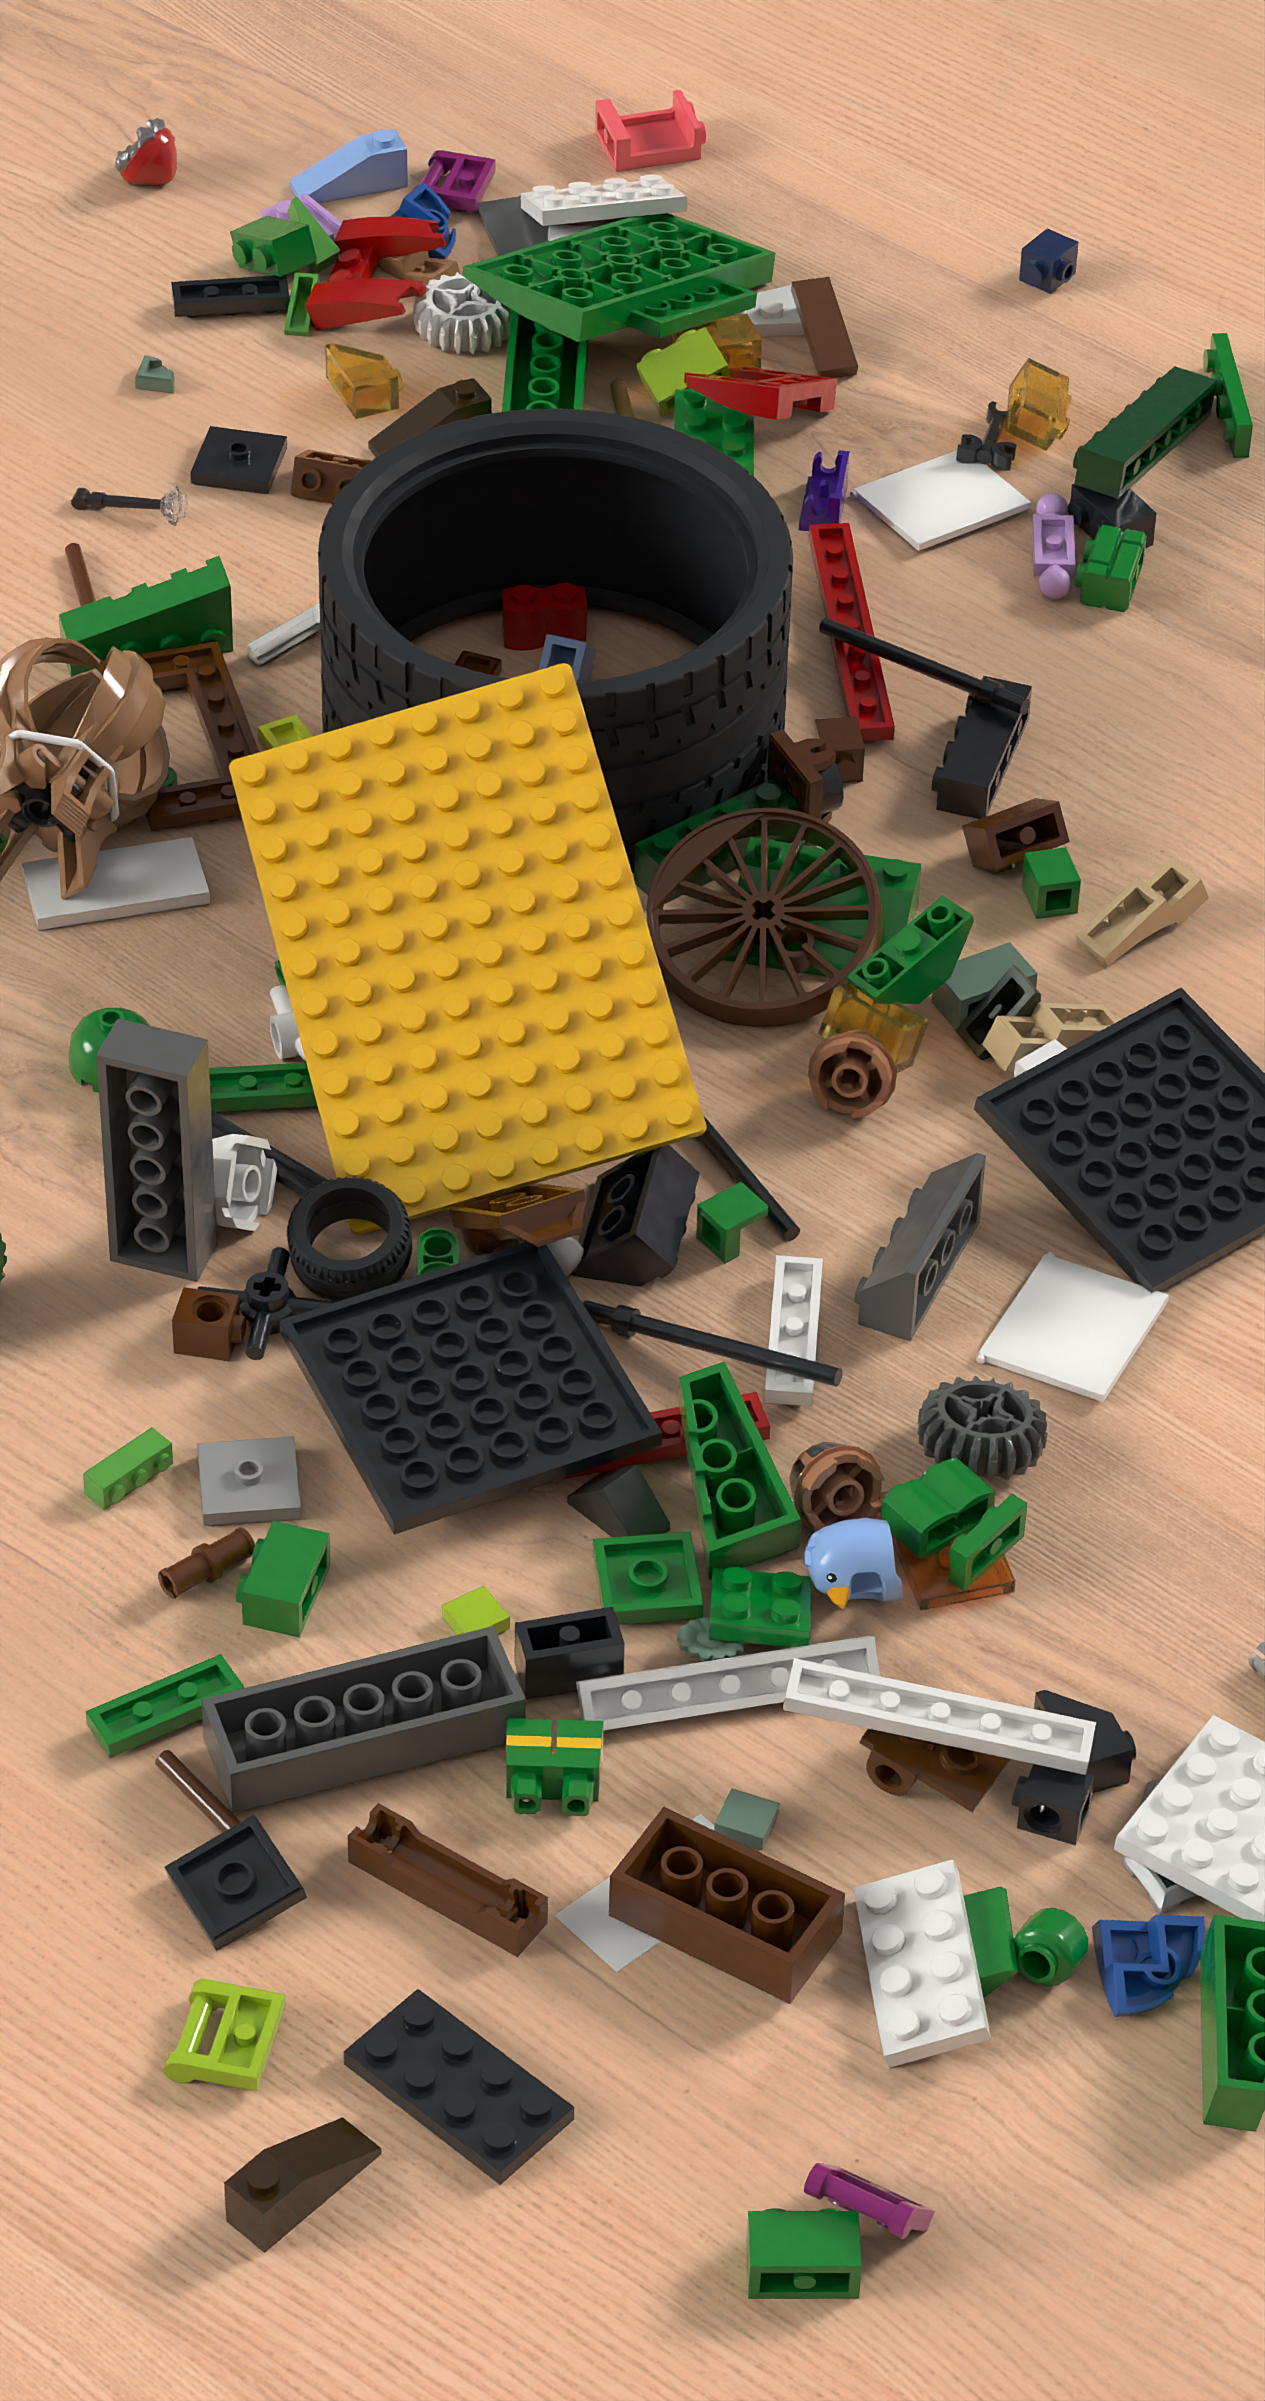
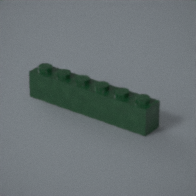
(1144, 432)

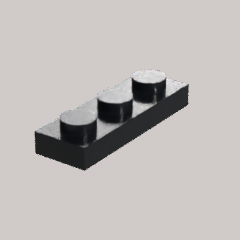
(230, 296)

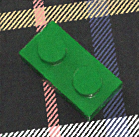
(987, 1542)

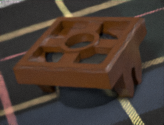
(806, 773)

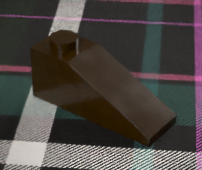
(441, 407)
(294, 2179)

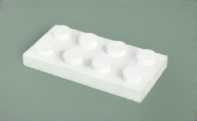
(600, 202)
(921, 1963)

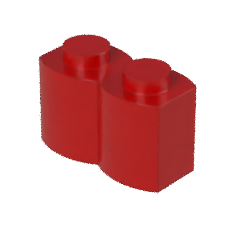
(534, 612)

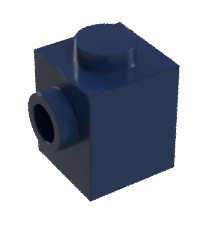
(1048, 261)

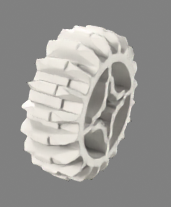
(460, 316)

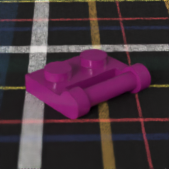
(466, 181)
(861, 2195)

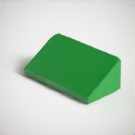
(991, 1937)

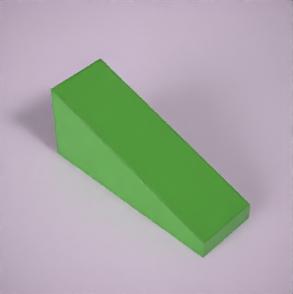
(324, 246)
(298, 320)

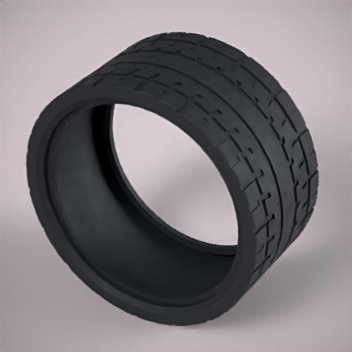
(591, 503)

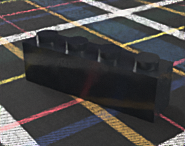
(979, 755)

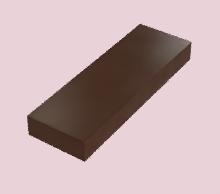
(824, 327)

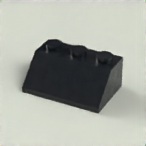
(637, 1218)

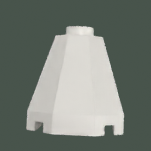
(242, 1180)

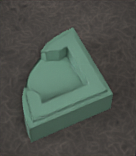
(154, 376)

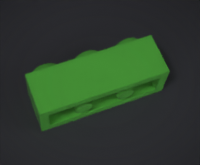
(128, 1468)

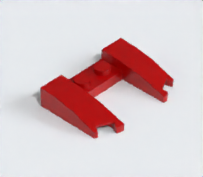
(350, 292)
(766, 391)

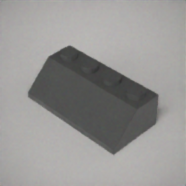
(922, 1249)

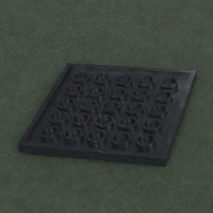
(1146, 1138)
(469, 1385)

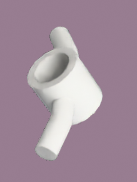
(283, 1026)

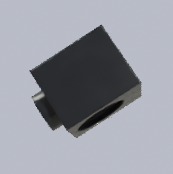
(1053, 1802)

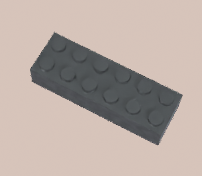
(157, 1149)
(361, 1719)

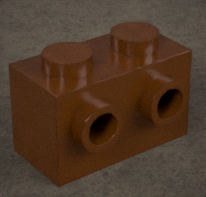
(1007, 835)

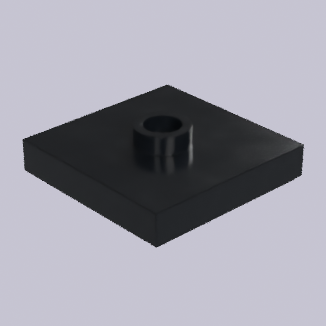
(238, 460)
(235, 1882)

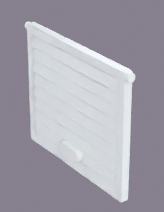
(941, 500)
(1073, 1327)

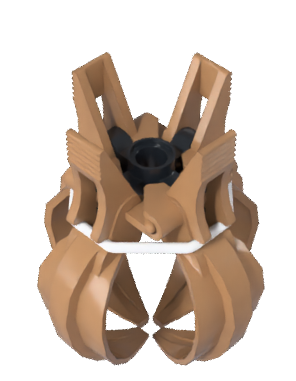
(42, 763)

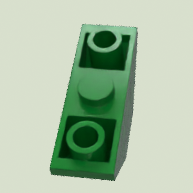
(916, 957)

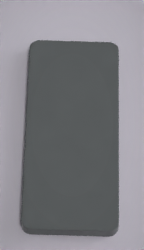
(510, 225)

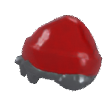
(151, 158)

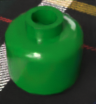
(1050, 1946)

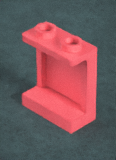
(650, 136)

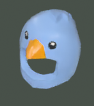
(854, 1561)

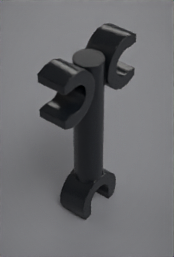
(990, 449)

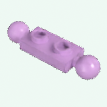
(1053, 546)

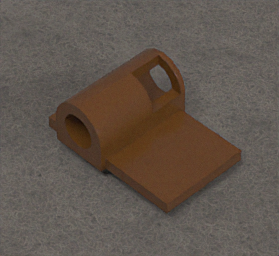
(951, 1770)

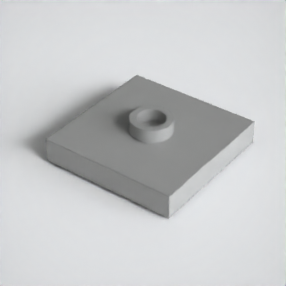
(249, 1481)

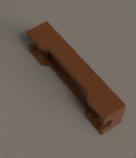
(447, 1881)

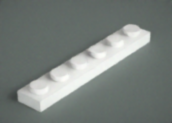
(712, 1684)
(939, 1716)

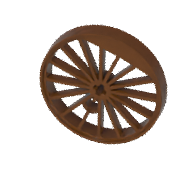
(762, 916)

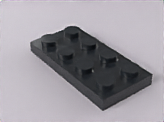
(459, 2086)

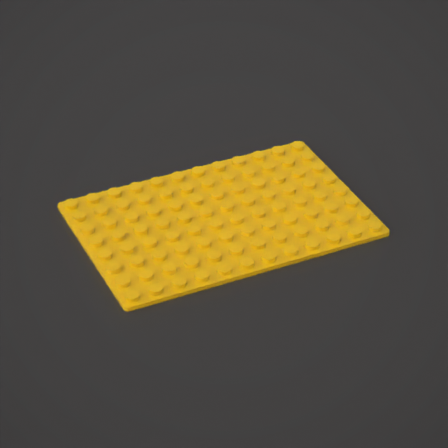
(466, 946)

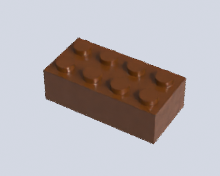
(726, 1904)

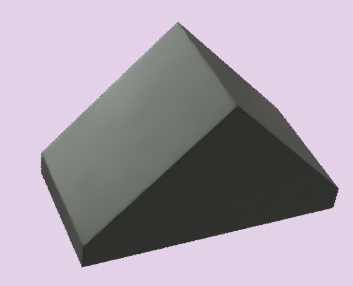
(1009, 997)
(620, 1503)

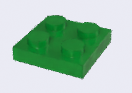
(648, 1577)
(760, 1607)

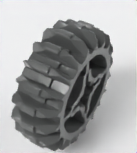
(983, 1427)

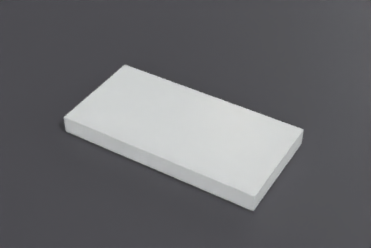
(123, 884)

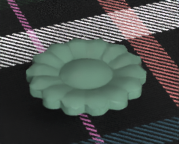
(695, 1640)

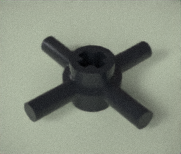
(269, 1301)

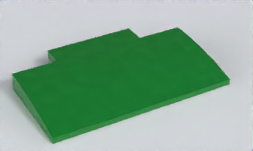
(629, 273)

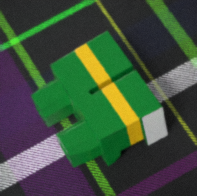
(566, 1776)

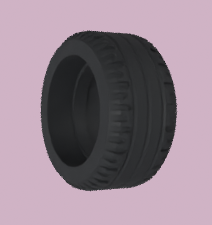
(340, 1201)

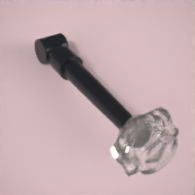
(172, 504)

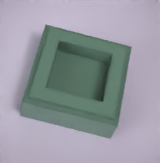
(747, 1818)

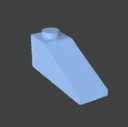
(359, 168)

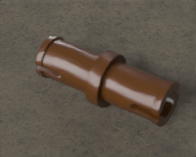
(206, 1563)

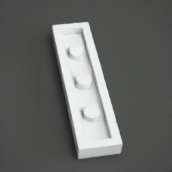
(794, 1325)

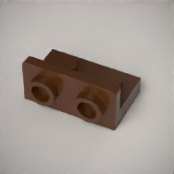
(323, 474)

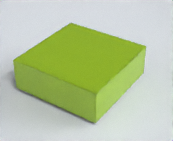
(474, 1612)

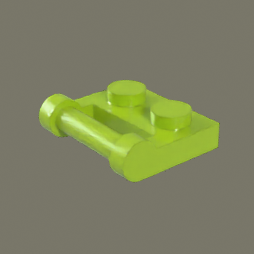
(241, 2040)

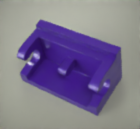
(825, 492)

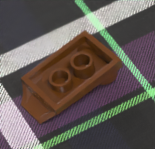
(529, 1214)

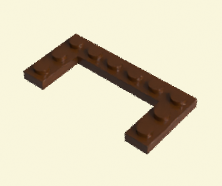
(224, 726)

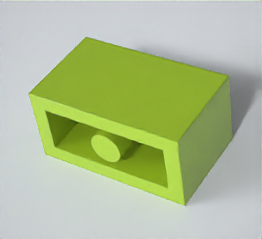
(665, 369)

